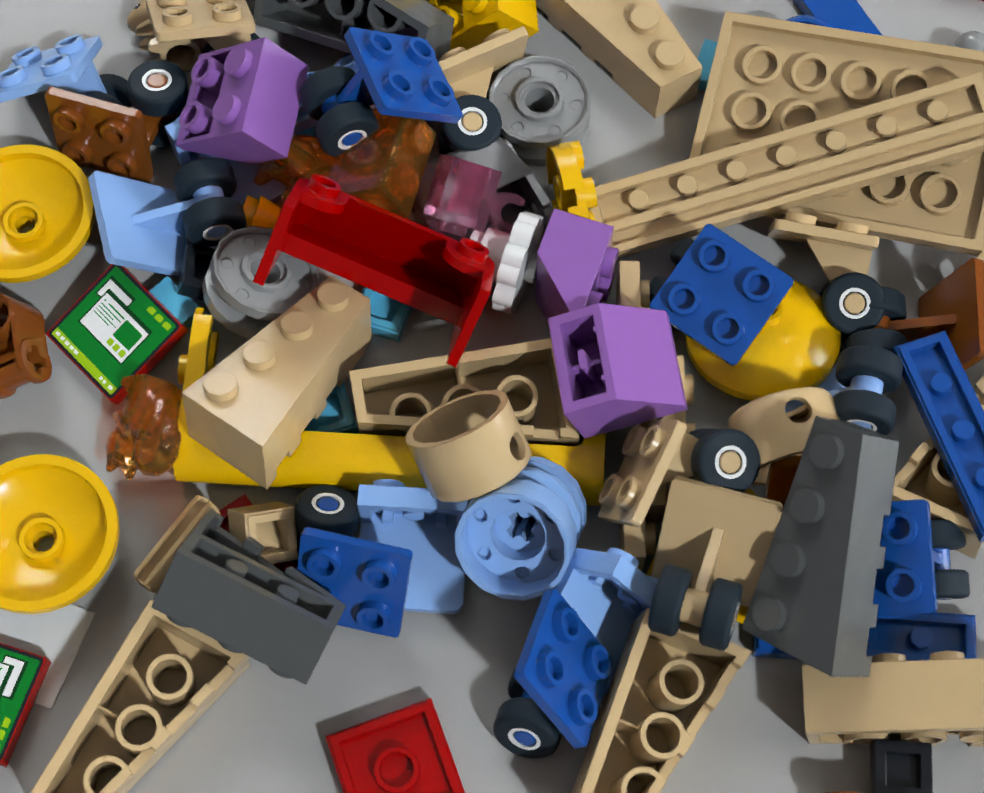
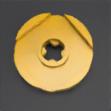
(571, 190)

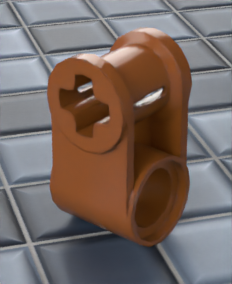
(21, 346)

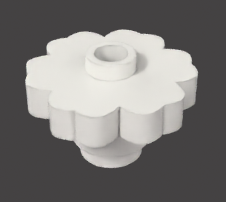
(513, 258)

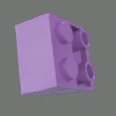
(243, 102)
(574, 264)
(615, 367)

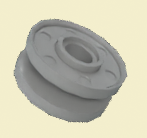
(545, 85)
(230, 288)

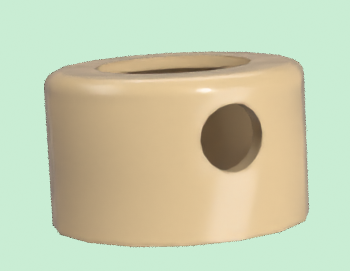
(778, 432)
(469, 446)

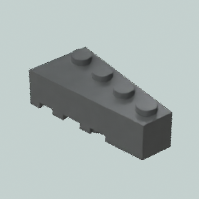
(329, 20)
(827, 551)

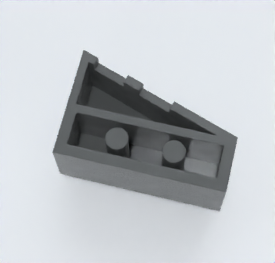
(248, 601)

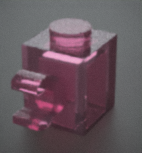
(466, 197)

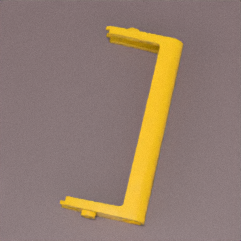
(343, 457)

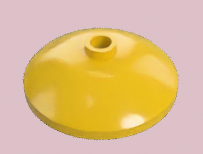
(46, 192)
(789, 352)
(61, 501)

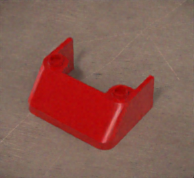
(383, 254)

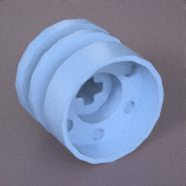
(523, 532)

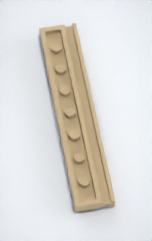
(795, 166)

